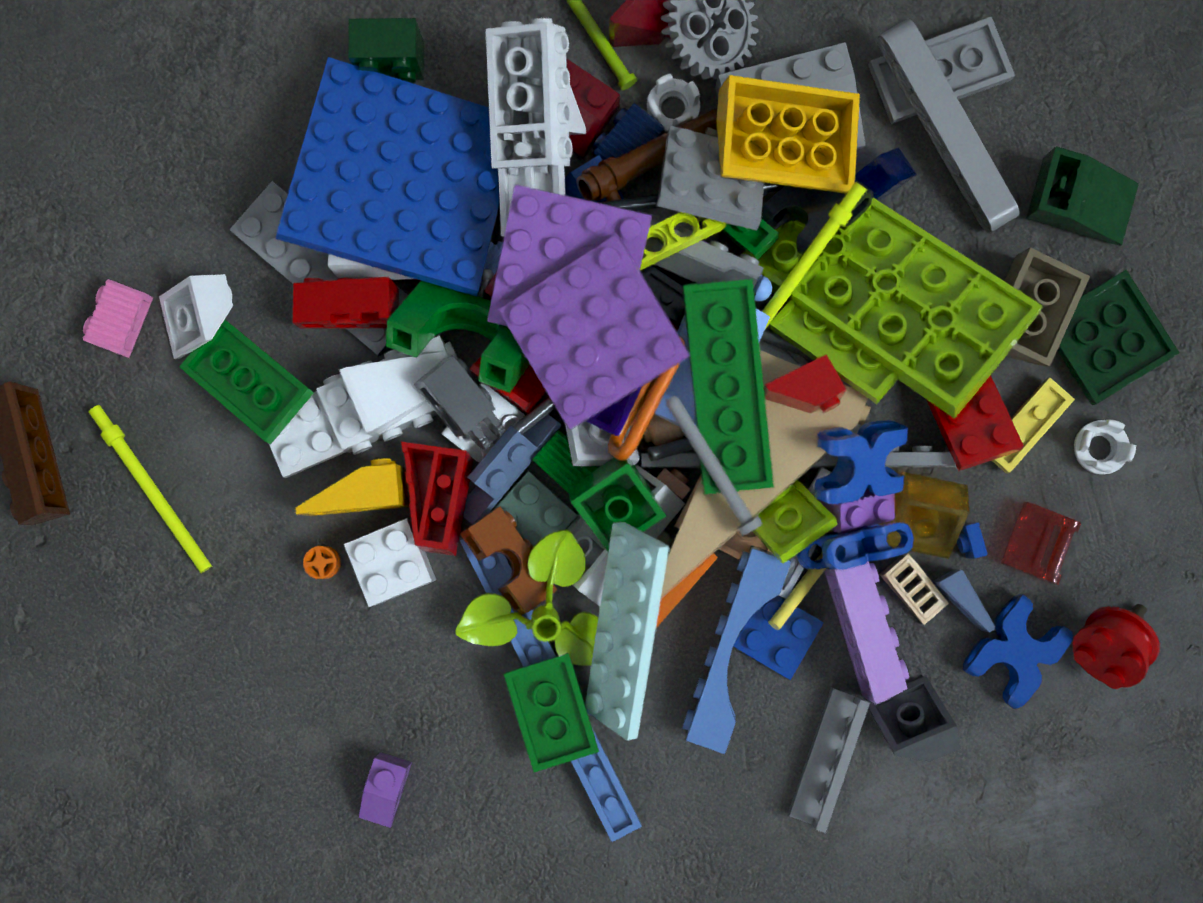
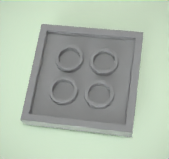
(694, 182)

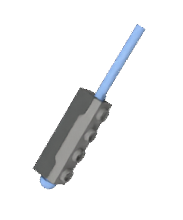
(708, 264)

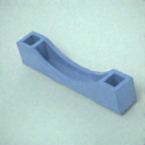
(713, 716)

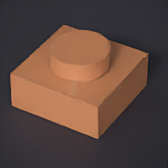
(675, 482)

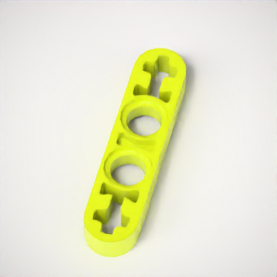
(672, 242)

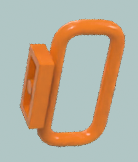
(640, 415)

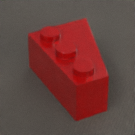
(344, 303)
(437, 494)

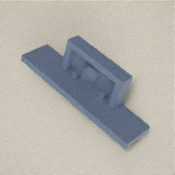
(504, 465)

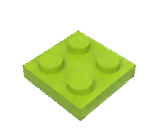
(793, 522)

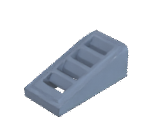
(961, 593)

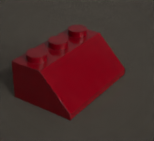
(596, 104)

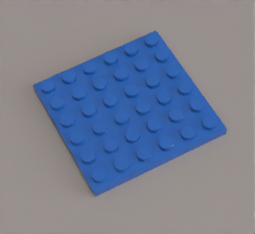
(395, 179)

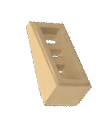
(893, 570)

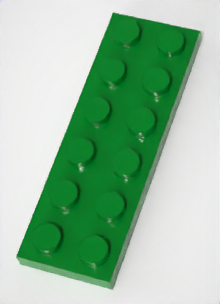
(728, 382)

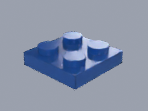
(782, 648)

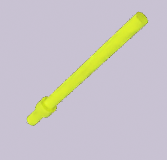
(839, 215)
(114, 437)

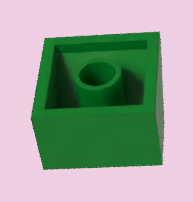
(615, 495)

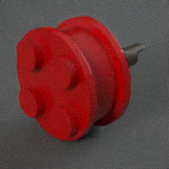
(1116, 646)

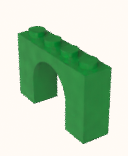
(438, 309)

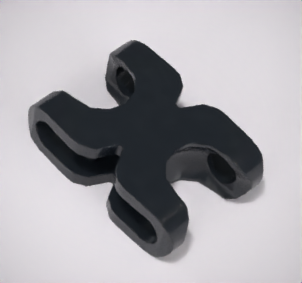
(809, 208)

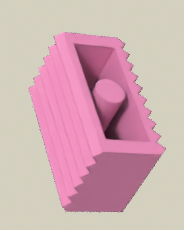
(117, 318)

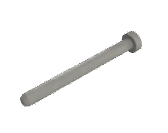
(747, 521)

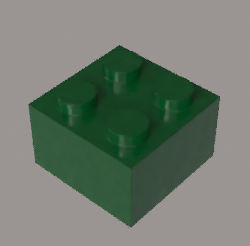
(387, 47)

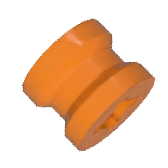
(315, 563)

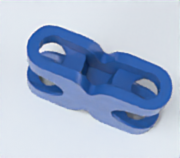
(860, 461)
(857, 547)
(1018, 651)

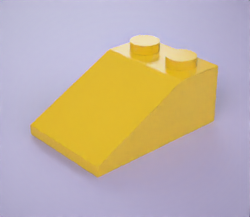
(366, 489)

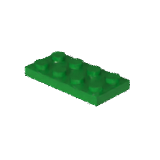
(247, 381)

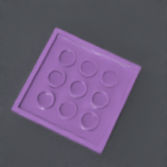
(551, 232)
(594, 332)

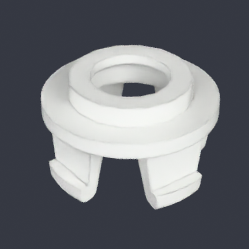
(670, 87)
(1120, 451)

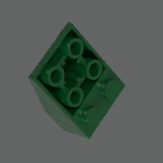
(1082, 196)

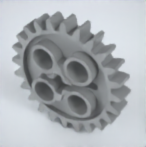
(728, 39)

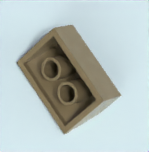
(1057, 290)

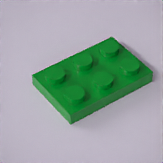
(551, 712)

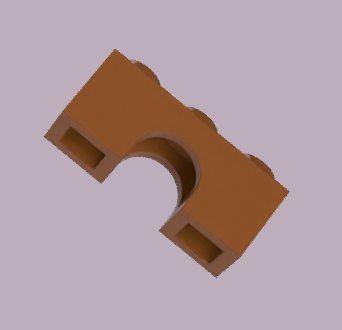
(498, 534)

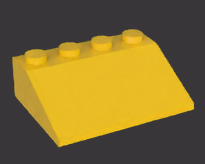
(787, 134)

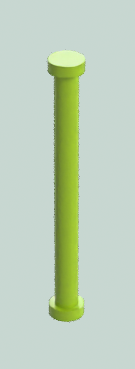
(625, 79)

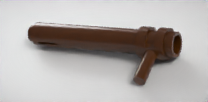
(614, 173)

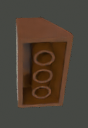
(29, 457)

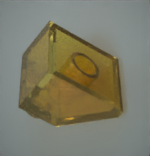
(933, 512)

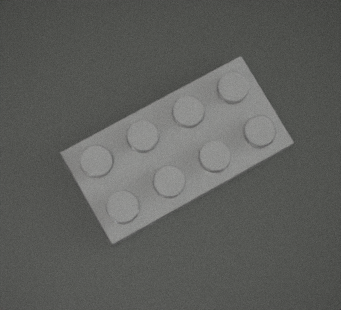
(968, 57)

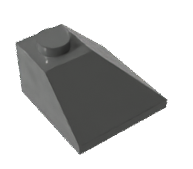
(916, 723)

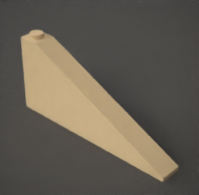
(793, 452)

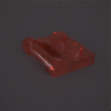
(1031, 540)

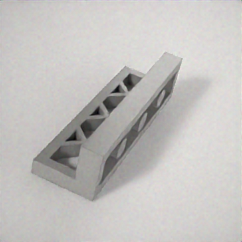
(828, 759)

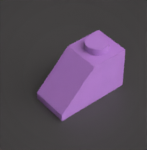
(384, 789)

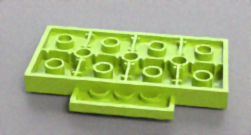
(898, 308)

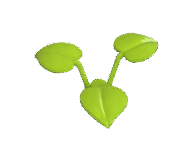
(555, 560)

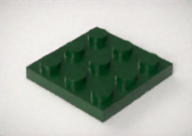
(1113, 339)

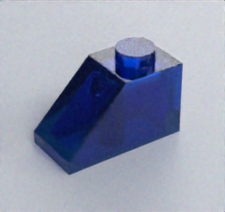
(886, 173)

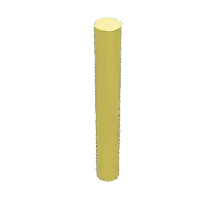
(796, 596)

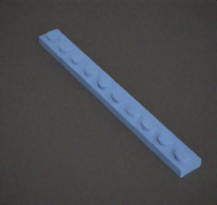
(593, 770)

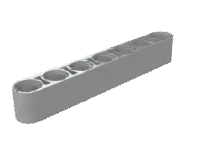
(947, 125)

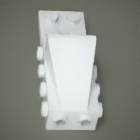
(530, 108)
(359, 409)

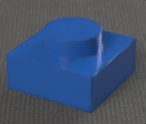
(971, 541)

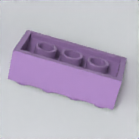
(867, 632)

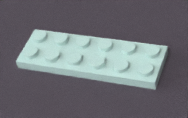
(626, 629)

